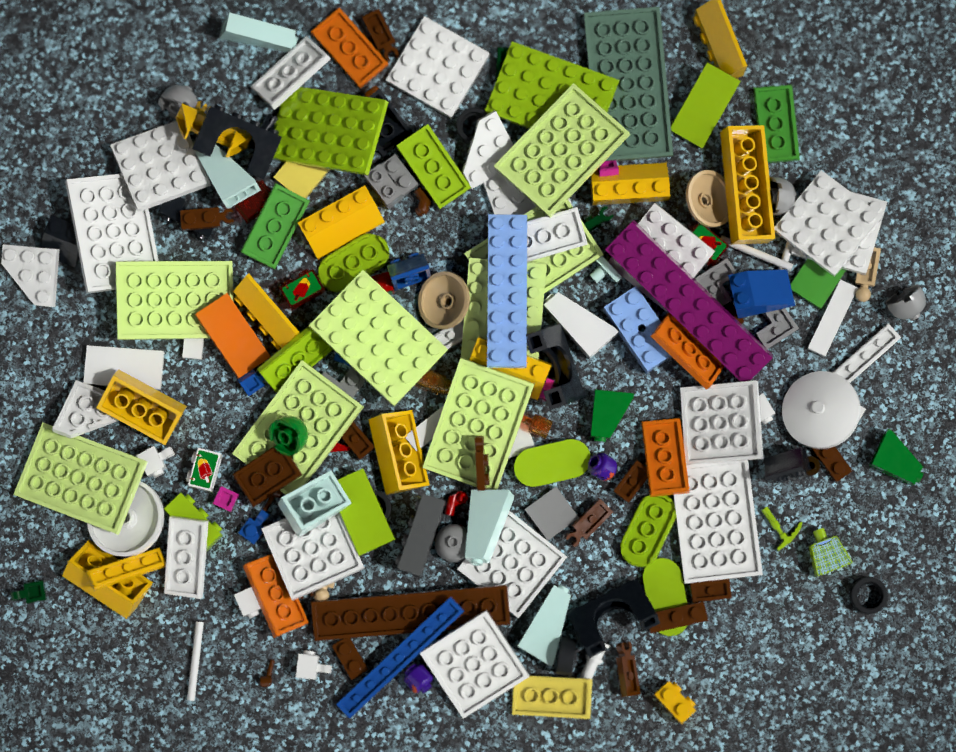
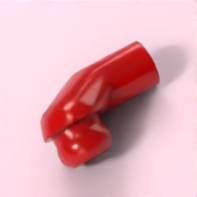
(455, 500)

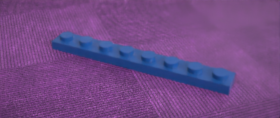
(400, 657)

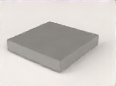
(551, 513)

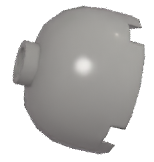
(174, 97)
(782, 195)
(907, 304)
(451, 543)

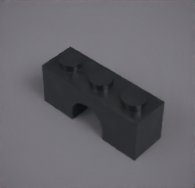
(171, 213)

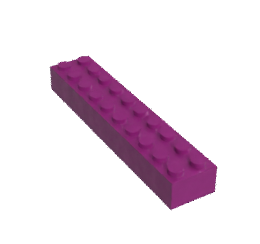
(689, 302)

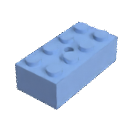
(626, 315)

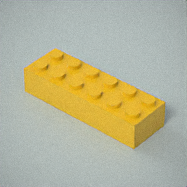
(747, 184)

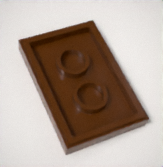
(266, 475)

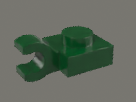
(594, 222)
(32, 592)

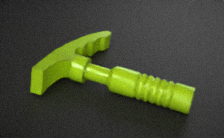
(776, 526)

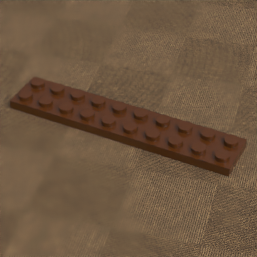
(403, 611)

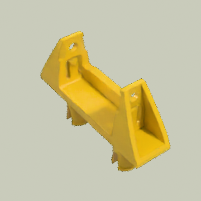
(191, 120)

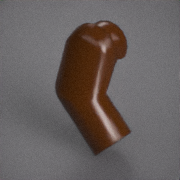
(424, 202)

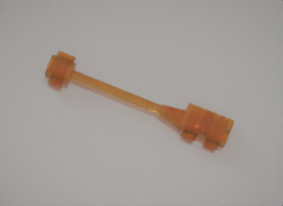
(438, 383)

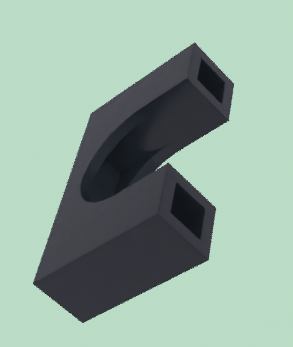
(264, 140)
(555, 346)
(626, 597)

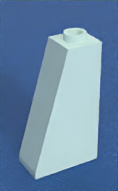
(257, 33)
(228, 177)
(485, 522)
(545, 630)

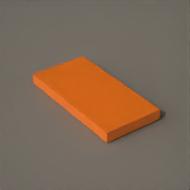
(349, 48)
(232, 335)
(687, 351)
(665, 457)
(273, 597)

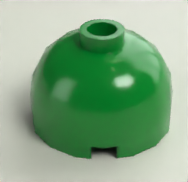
(288, 434)

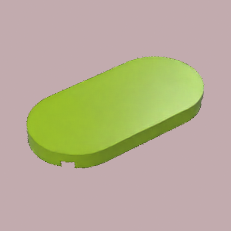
(364, 253)
(552, 462)
(648, 530)
(665, 588)

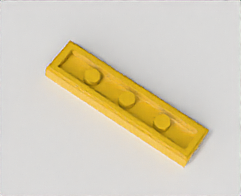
(126, 569)

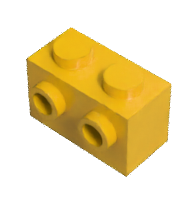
(674, 701)

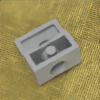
(385, 187)

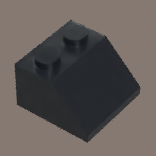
(61, 235)

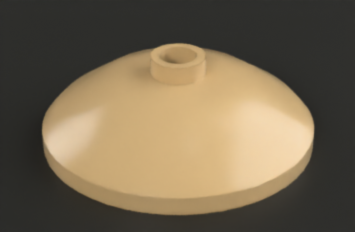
(707, 198)
(435, 299)

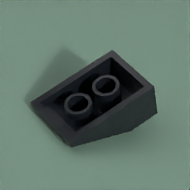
(393, 129)

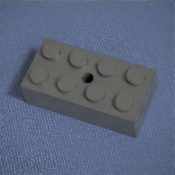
(421, 536)

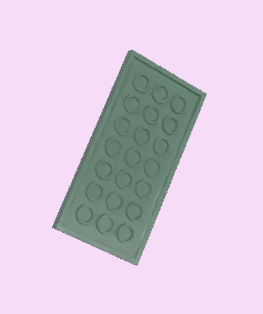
(631, 49)

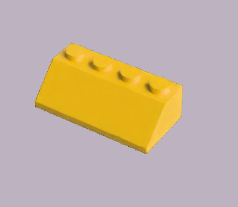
(720, 38)
(633, 185)
(341, 222)
(265, 312)
(534, 372)
(141, 407)
(396, 457)
(120, 597)

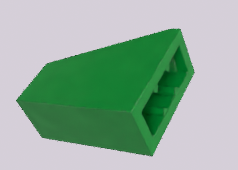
(607, 413)
(896, 460)

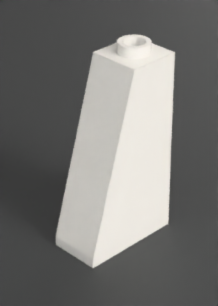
(579, 324)

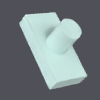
(604, 269)

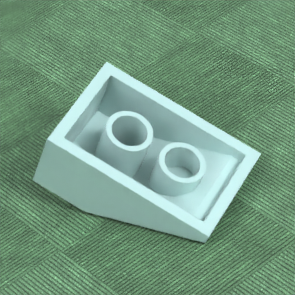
(314, 503)

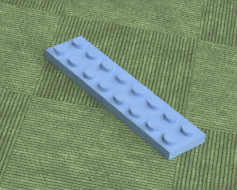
(507, 291)

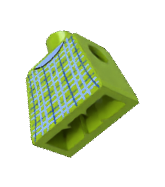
(827, 553)

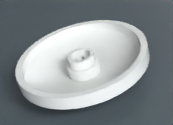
(821, 410)
(139, 529)

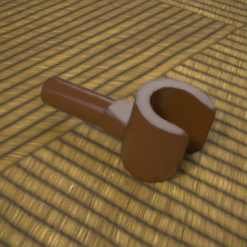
(278, 495)
(266, 681)

